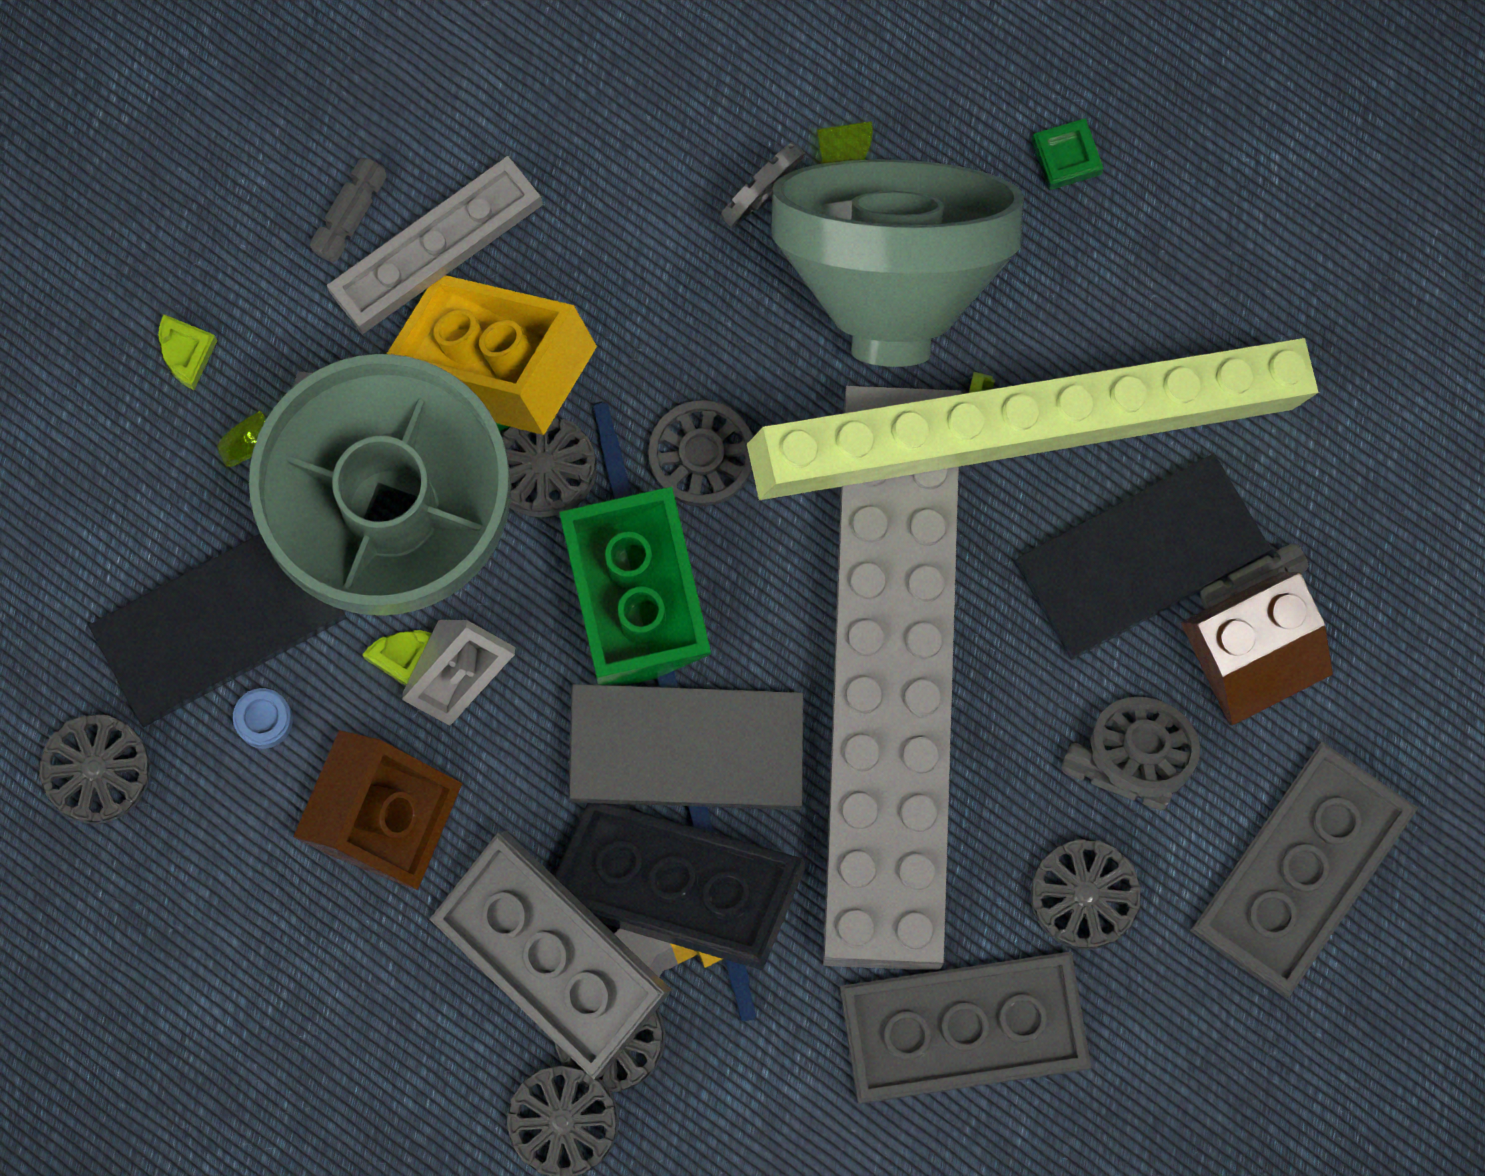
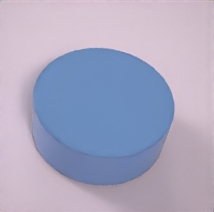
(262, 718)

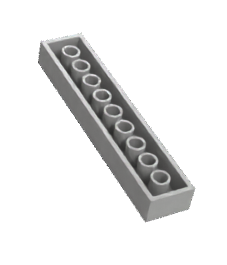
(891, 713)

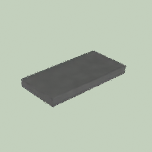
(686, 747)
(1304, 869)
(550, 954)
(965, 1028)

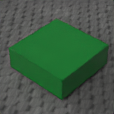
(1067, 154)

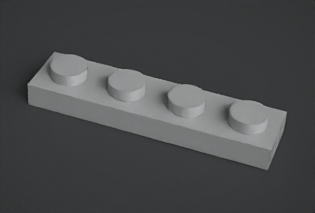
(435, 245)

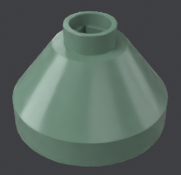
(895, 246)
(369, 431)

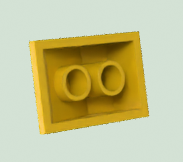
(503, 345)

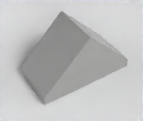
(455, 668)

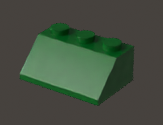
(635, 587)

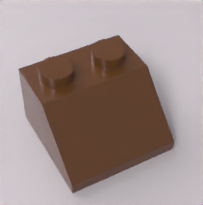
(1261, 645)
(378, 809)

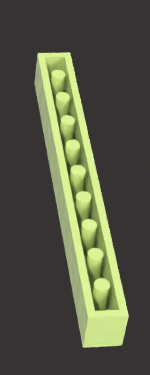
(1029, 418)

